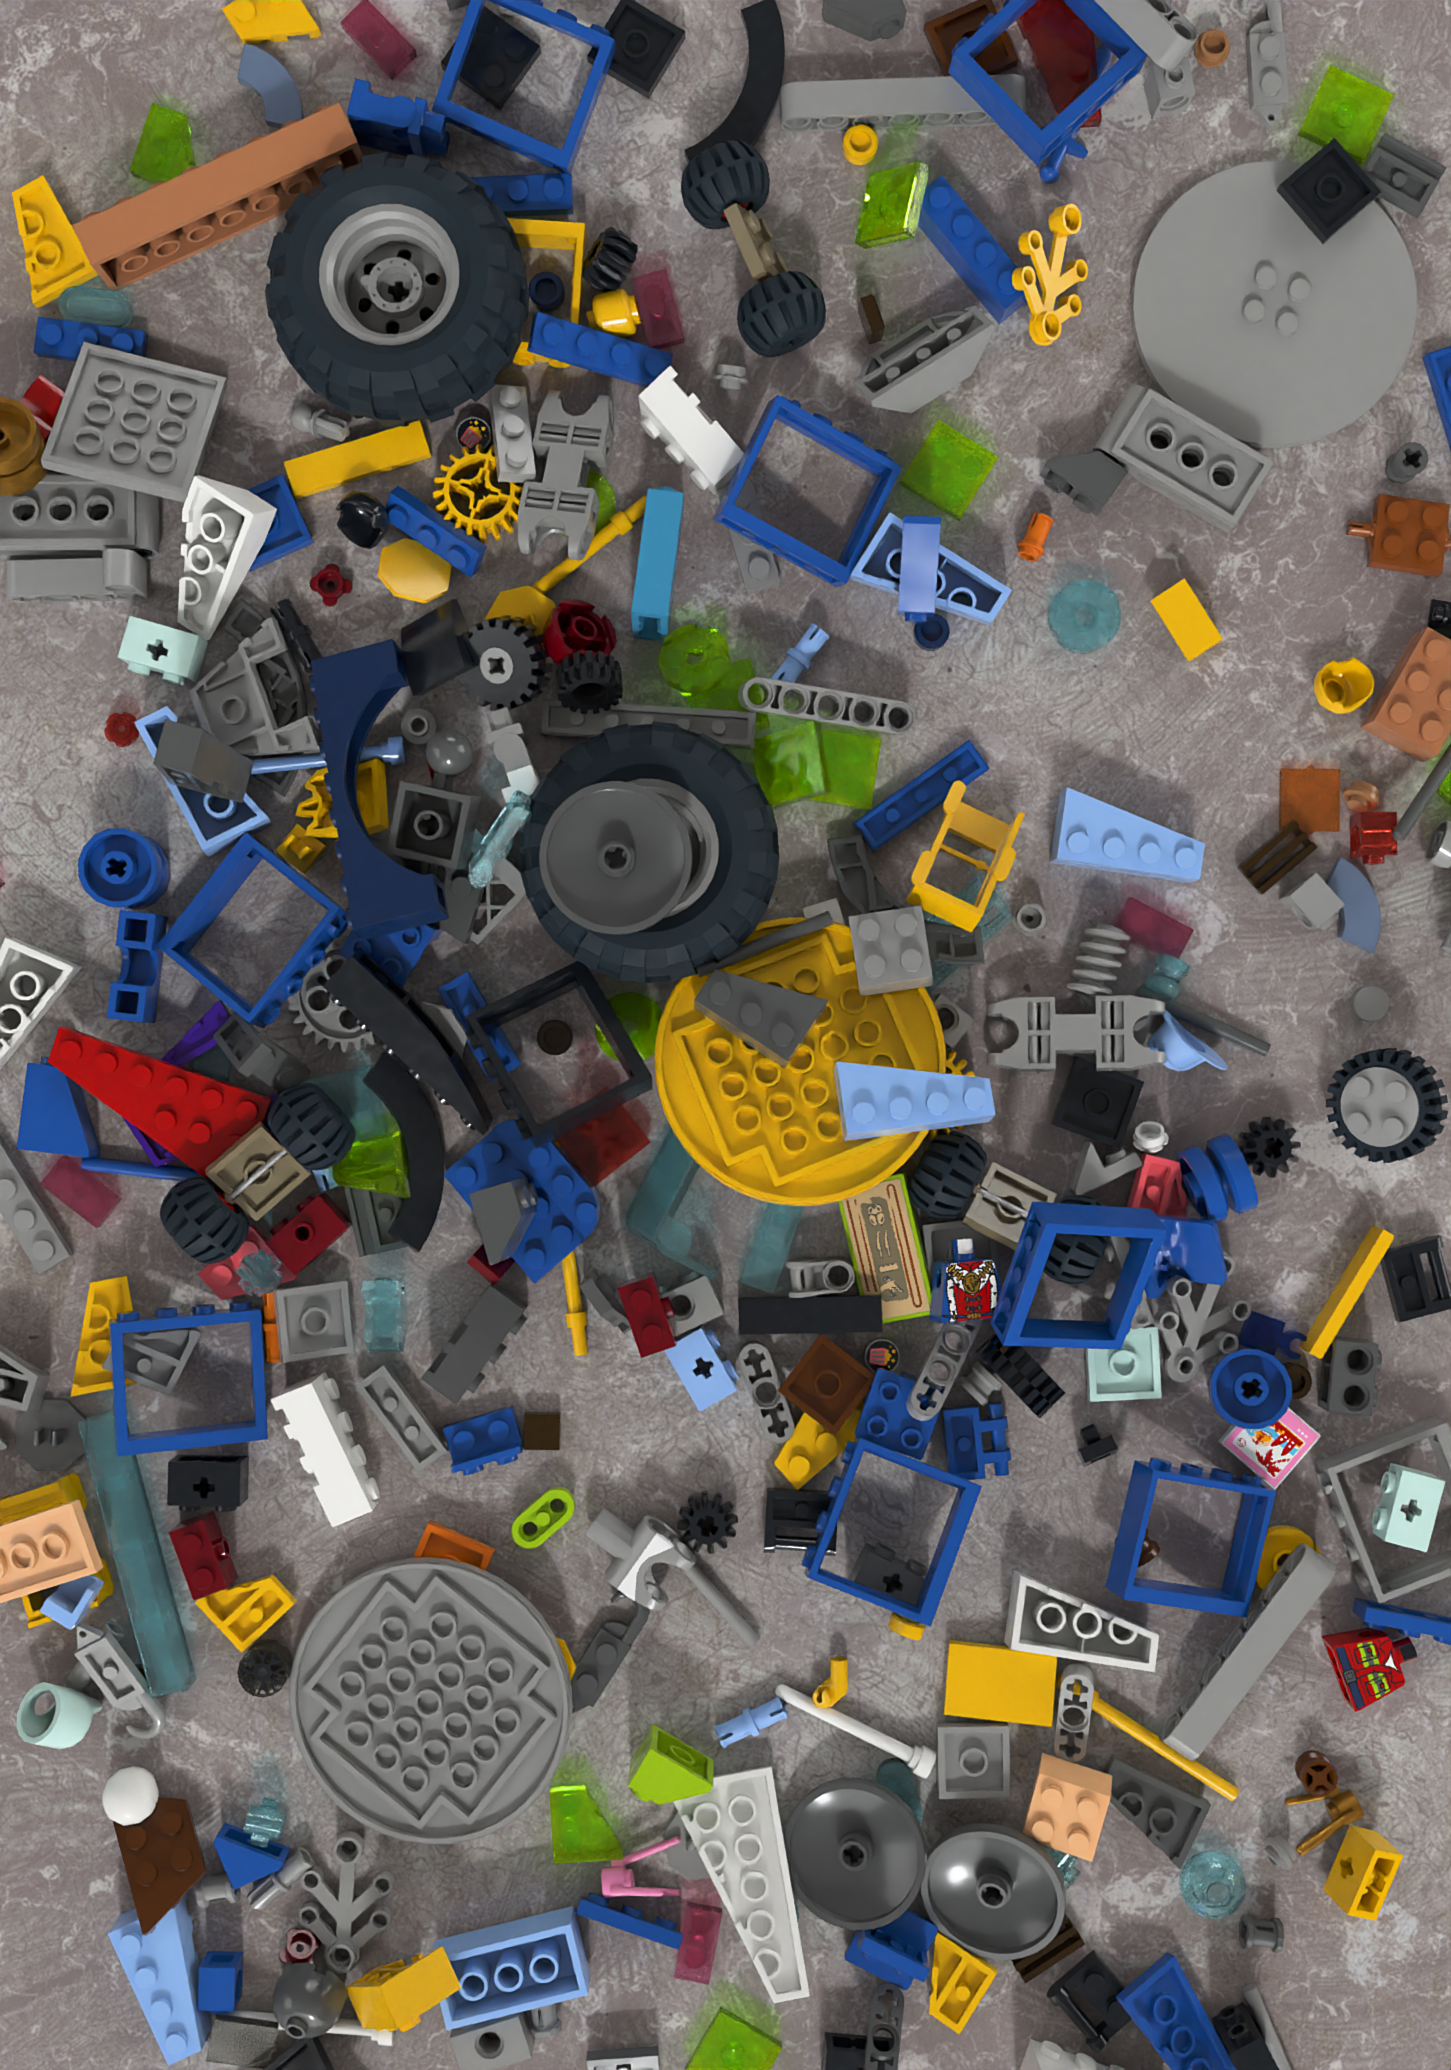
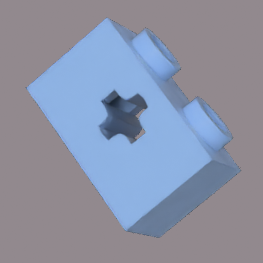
(702, 1387)

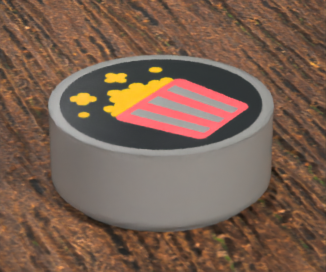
(473, 432)
(881, 1354)

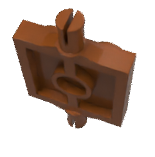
(1406, 535)

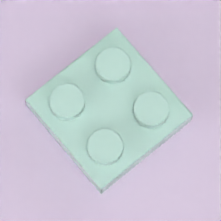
(1126, 1372)

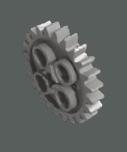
(329, 1022)

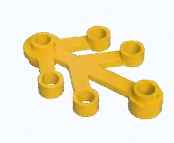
(1045, 321)

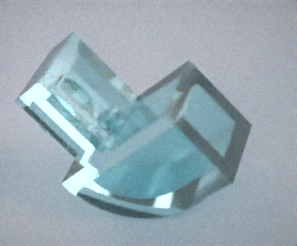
(385, 1315)

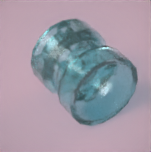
(1167, 967)

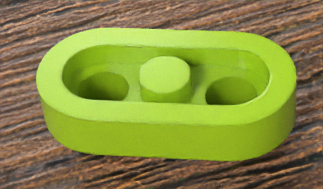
(544, 1517)

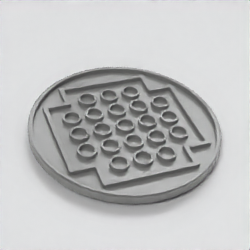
(1263, 320)
(430, 1700)

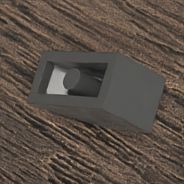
(866, 17)

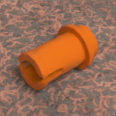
(1032, 544)

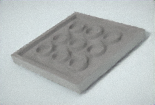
(134, 422)

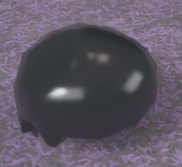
(363, 519)

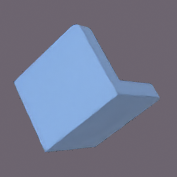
(72, 1600)

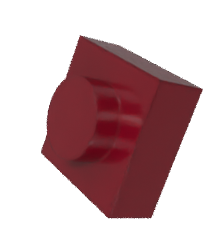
(493, 1272)

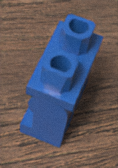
(396, 123)

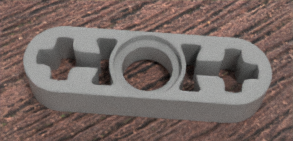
(766, 1419)
(1084, 1703)

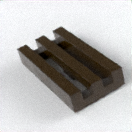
(1300, 838)
(1052, 1957)

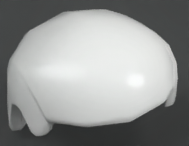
(130, 1795)

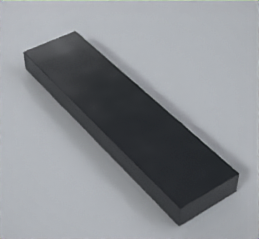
(810, 1314)

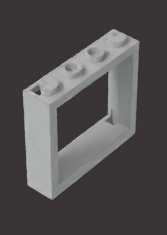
(1412, 1576)

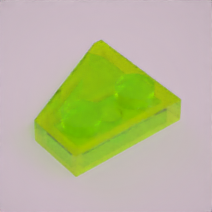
(163, 146)
(375, 1166)

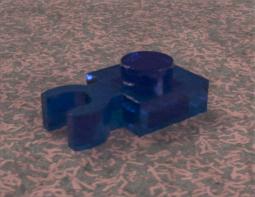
(1267, 1334)

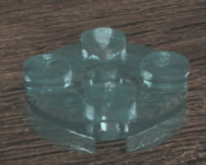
(1101, 604)

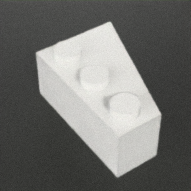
(688, 432)

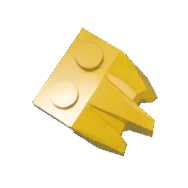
(370, 796)

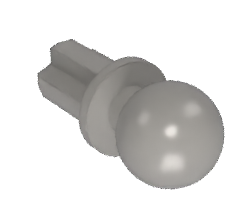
(319, 422)

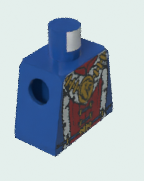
(964, 1286)

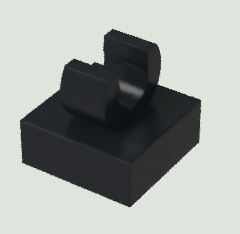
(1095, 1447)

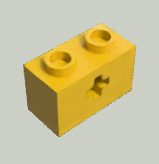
(1362, 1872)

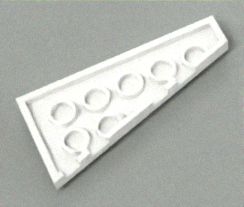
(746, 1858)

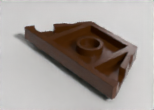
(161, 1859)

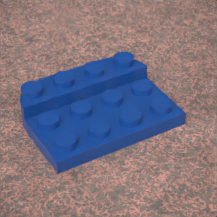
(567, 1202)

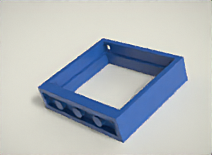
(1007, 114)
(503, 135)
(844, 444)
(212, 900)
(1030, 1259)
(198, 1436)
(945, 1552)
(1244, 1554)

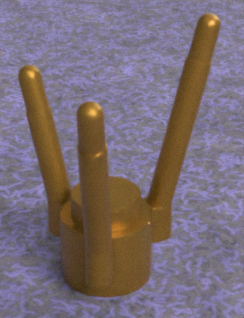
(1342, 1810)

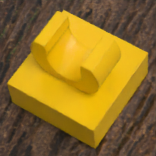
(301, 849)

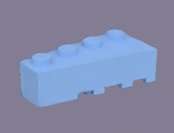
(960, 585)
(212, 819)
(1114, 840)
(900, 1101)
(165, 1979)

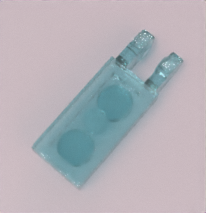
(498, 839)

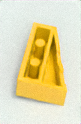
(397, 1993)

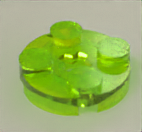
(698, 677)

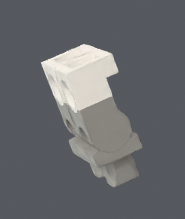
(509, 747)

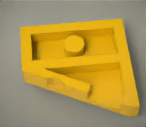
(247, 1609)

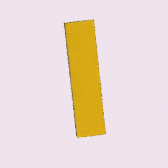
(357, 459)
(1347, 1291)

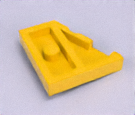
(269, 20)
(957, 1983)

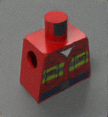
(1367, 1664)

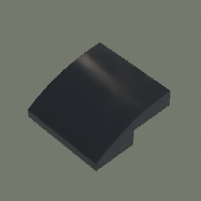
(435, 648)

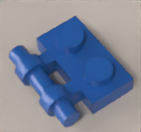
(964, 1441)

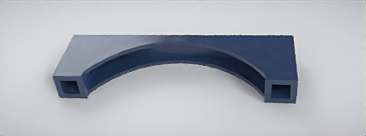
(350, 696)

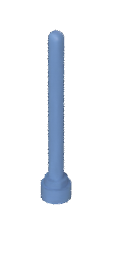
(390, 751)

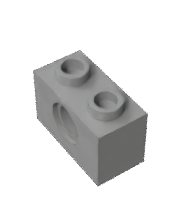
(703, 1298)
(478, 2052)

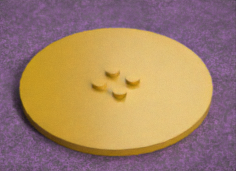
(780, 1128)

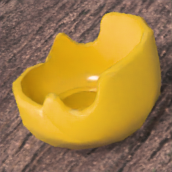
(1343, 685)

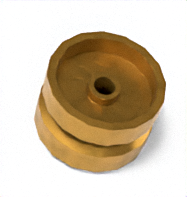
(19, 449)

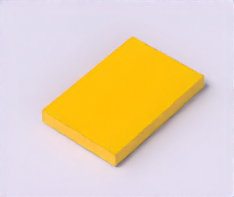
(999, 1684)

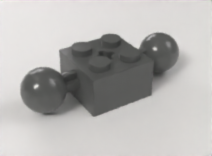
(457, 812)

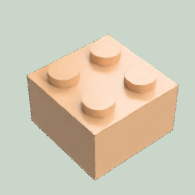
(1067, 1806)

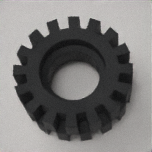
(589, 682)

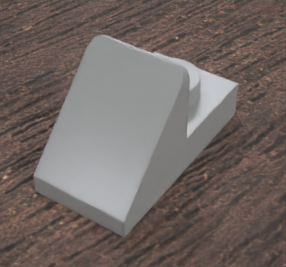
(1092, 1173)

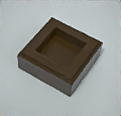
(871, 318)
(542, 1430)

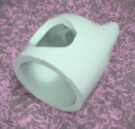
(62, 1723)

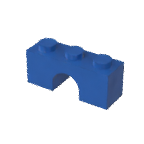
(137, 988)

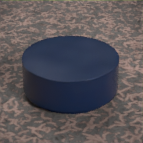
(546, 291)
(931, 634)

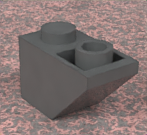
(1084, 478)

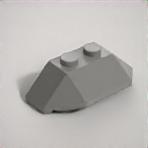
(925, 360)

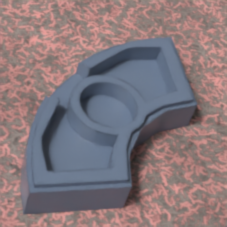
(272, 83)
(1361, 910)

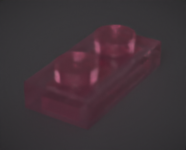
(378, 39)
(658, 310)
(1153, 928)
(80, 1191)
(698, 1943)

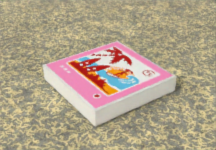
(1273, 1449)

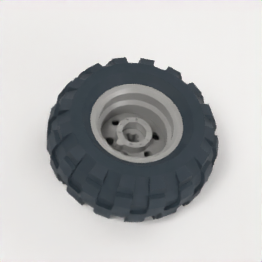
(368, 219)
(730, 845)

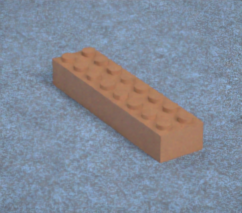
(216, 199)

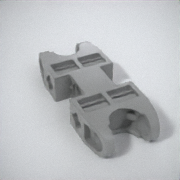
(562, 500)
(1076, 1033)

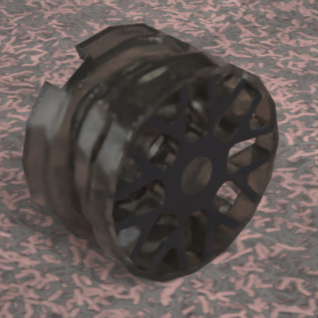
(265, 1668)

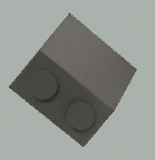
(504, 1216)

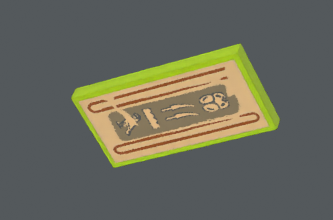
(888, 1248)

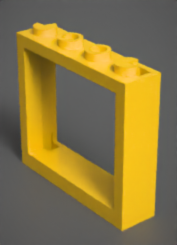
(554, 236)

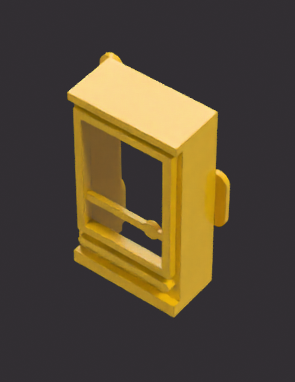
(980, 830)
(39, 1499)

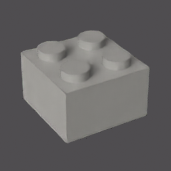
(891, 950)

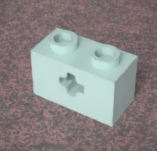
(146, 638)
(1410, 1525)

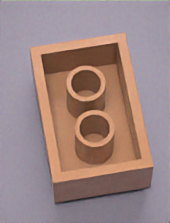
(1416, 698)

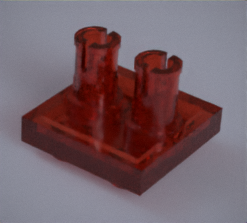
(604, 1142)

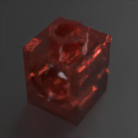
(1372, 836)

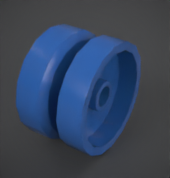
(103, 865)
(1217, 1179)
(1271, 1383)

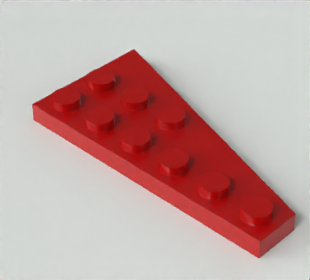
(171, 1104)

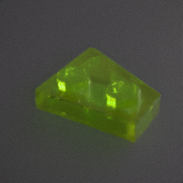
(580, 1827)

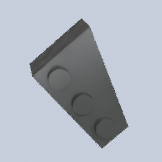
(201, 761)
(475, 1343)

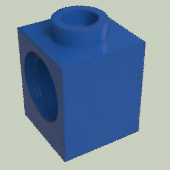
(220, 1981)

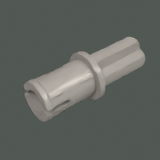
(280, 1880)

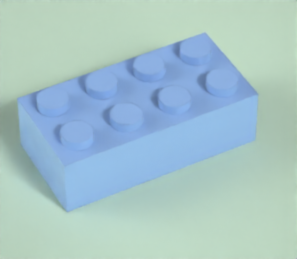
(515, 1967)

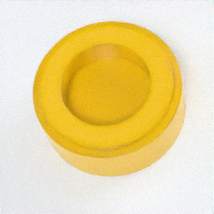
(860, 144)
(906, 1627)

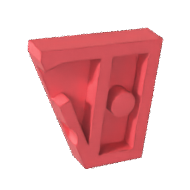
(1158, 1186)
(222, 1275)

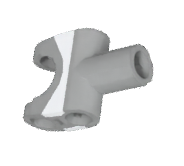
(637, 1552)

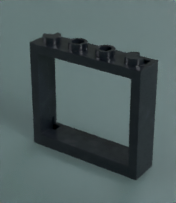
(532, 996)

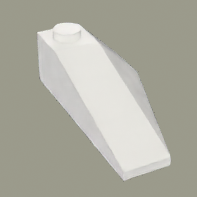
(220, 544)

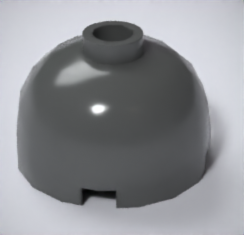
(308, 2001)

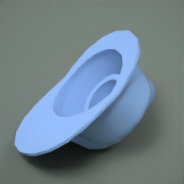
(1182, 1047)

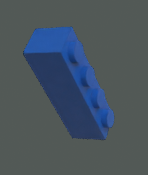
(970, 249)

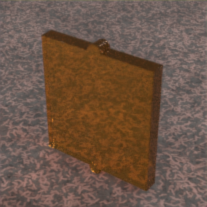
(1310, 799)

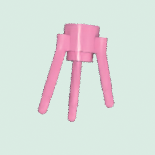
(620, 1882)

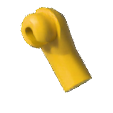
(834, 1686)

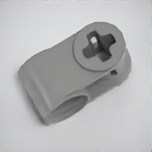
(816, 1276)

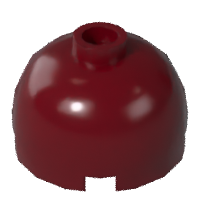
(576, 628)

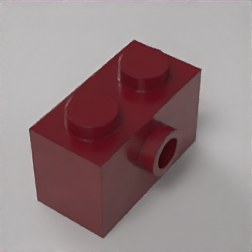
(308, 1233)
(648, 1314)
(203, 1555)

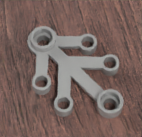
(1197, 1323)
(345, 1908)

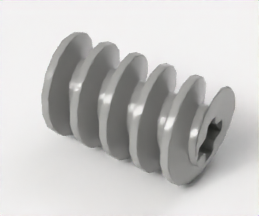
(1098, 960)

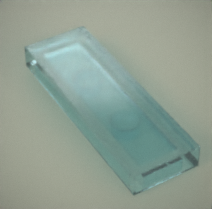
(771, 1246)

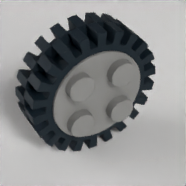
(1386, 1105)

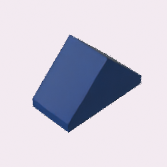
(247, 1861)

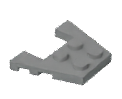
(235, 705)

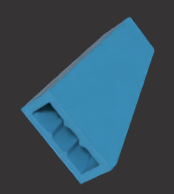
(657, 564)

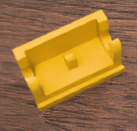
(1186, 620)

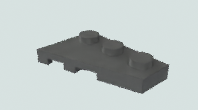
(1157, 1807)

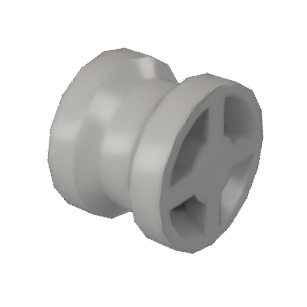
(980, 1383)

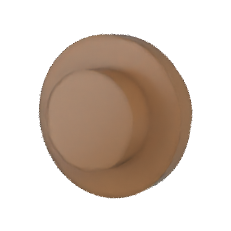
(1212, 48)
(1361, 796)

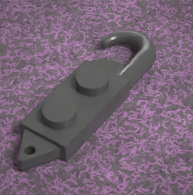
(605, 1656)

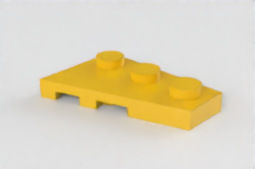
(50, 243)
(103, 1303)
(813, 1447)

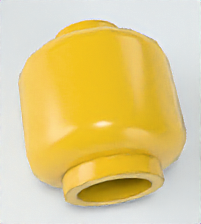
(615, 313)

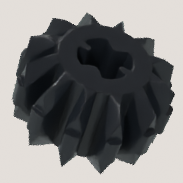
(609, 260)
(1280, 1149)
(693, 1524)

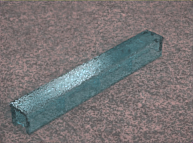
(138, 1559)

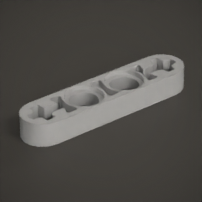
(950, 1359)

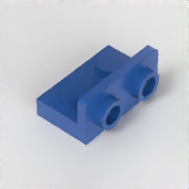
(484, 1440)

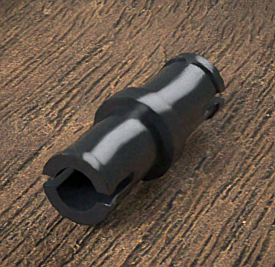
(296, 633)

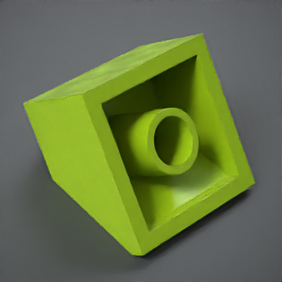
(668, 1769)

